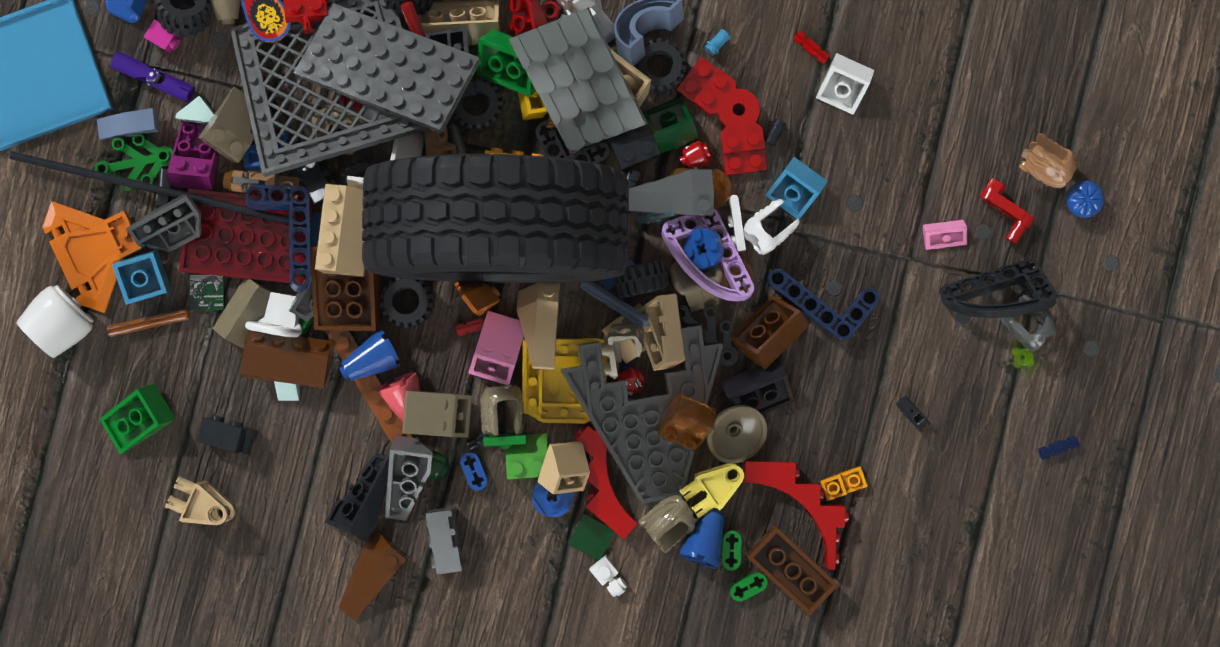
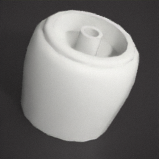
(55, 321)

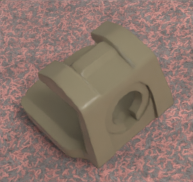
(612, 349)

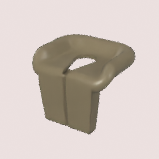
(696, 296)

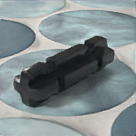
(474, 443)

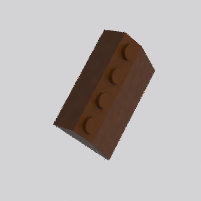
(345, 300)

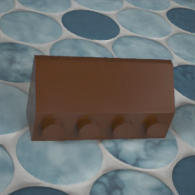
(287, 359)

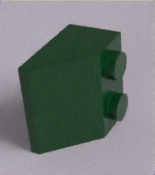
(671, 125)

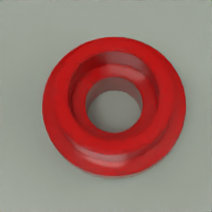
(551, 5)

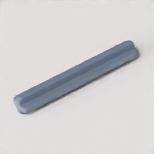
(615, 303)

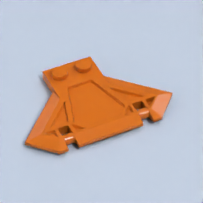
(89, 250)

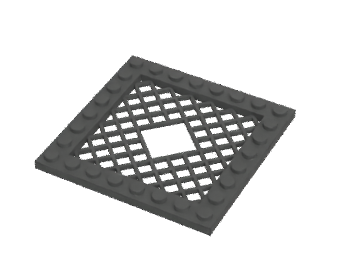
(291, 156)

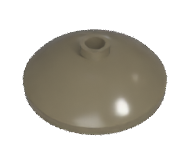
(742, 440)

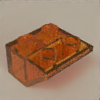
(687, 422)

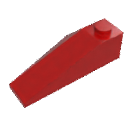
(526, 16)

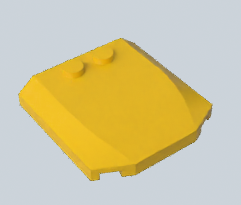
(546, 391)

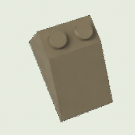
(230, 128)

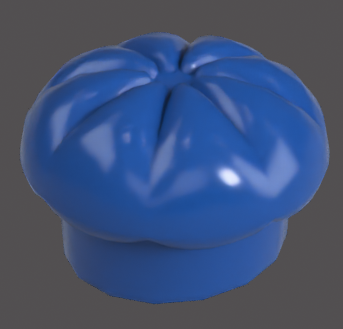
(1085, 199)

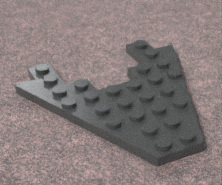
(631, 426)

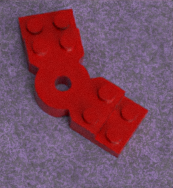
(717, 95)

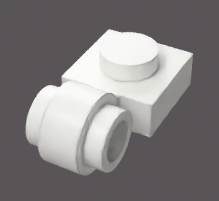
(605, 572)

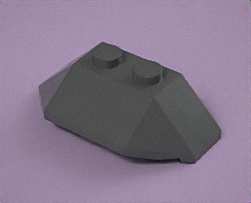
(168, 225)

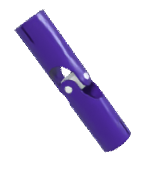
(140, 71)

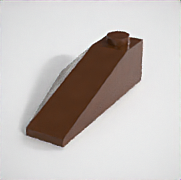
(373, 570)

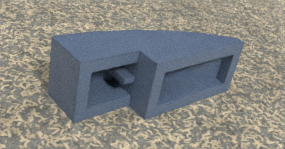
(128, 124)

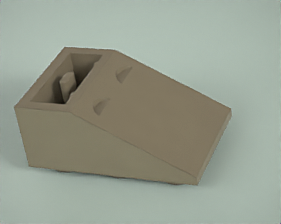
(437, 414)

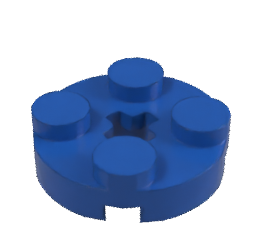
(712, 243)
(550, 508)

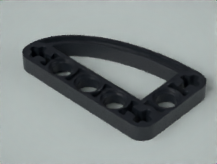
(1039, 303)

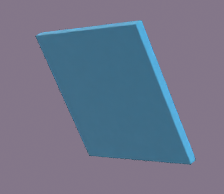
(46, 72)

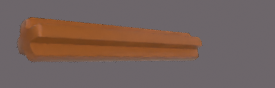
(148, 322)

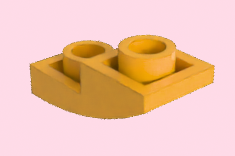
(844, 483)

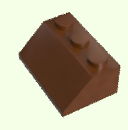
(769, 331)

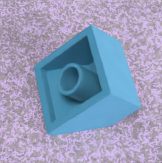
(797, 188)

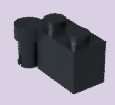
(227, 435)

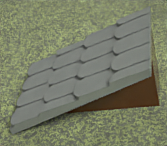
(578, 80)

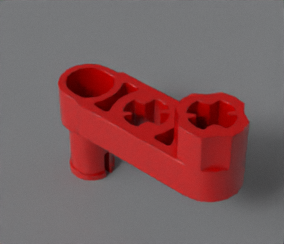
(993, 196)

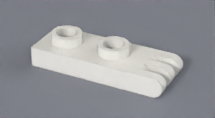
(735, 223)

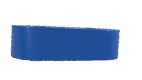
(469, 473)

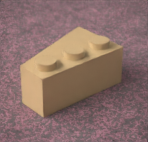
(663, 332)

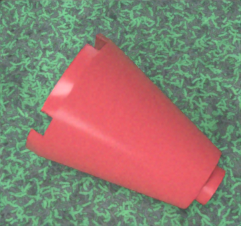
(395, 392)

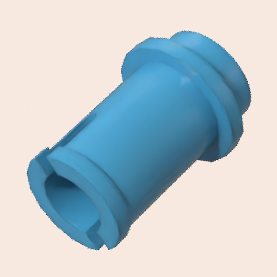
(717, 42)

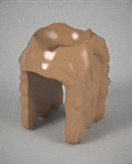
(1049, 162)

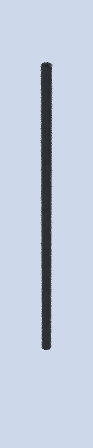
(147, 187)

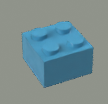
(141, 277)

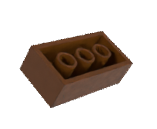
(791, 570)

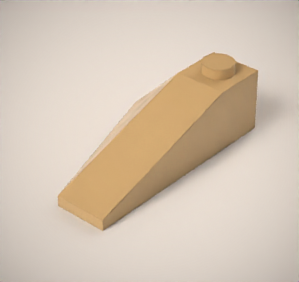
(539, 320)

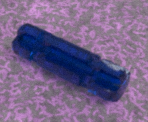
(1058, 447)

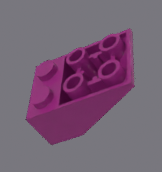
(193, 161)

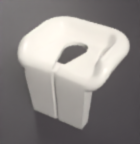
(278, 318)

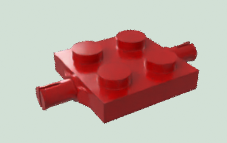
(305, 12)

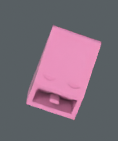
(497, 348)

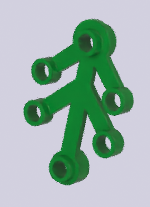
(139, 161)

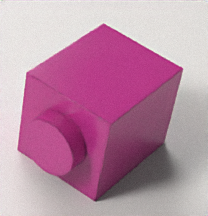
(161, 37)

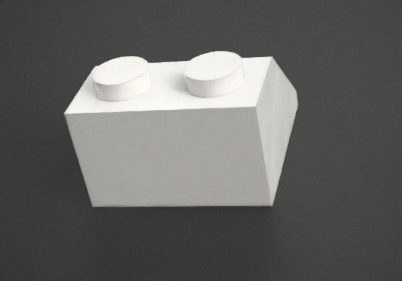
(845, 84)

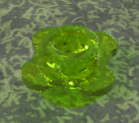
(1028, 360)

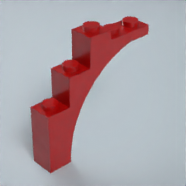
(604, 501)
(826, 516)

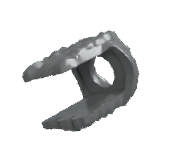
(1032, 342)

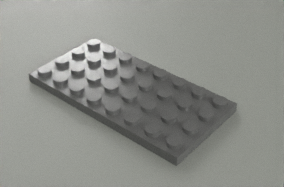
(387, 67)

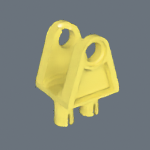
(717, 486)

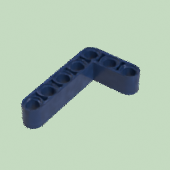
(295, 228)
(820, 307)

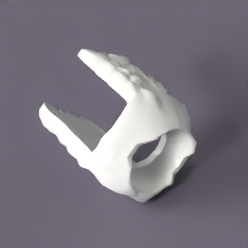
(754, 232)

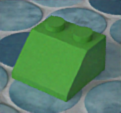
(527, 458)

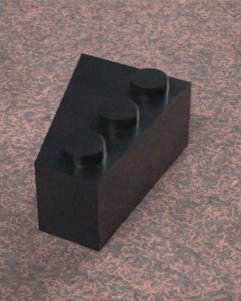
(315, 177)

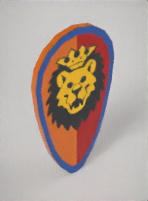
(266, 19)

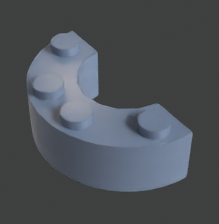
(641, 18)

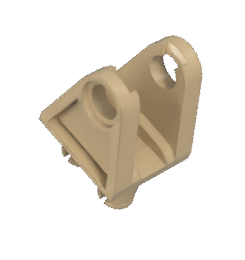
(202, 503)

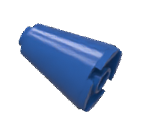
(370, 358)
(705, 541)

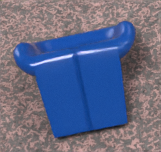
(126, 9)

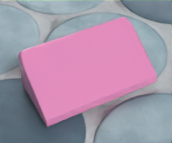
(945, 234)

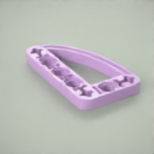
(726, 263)

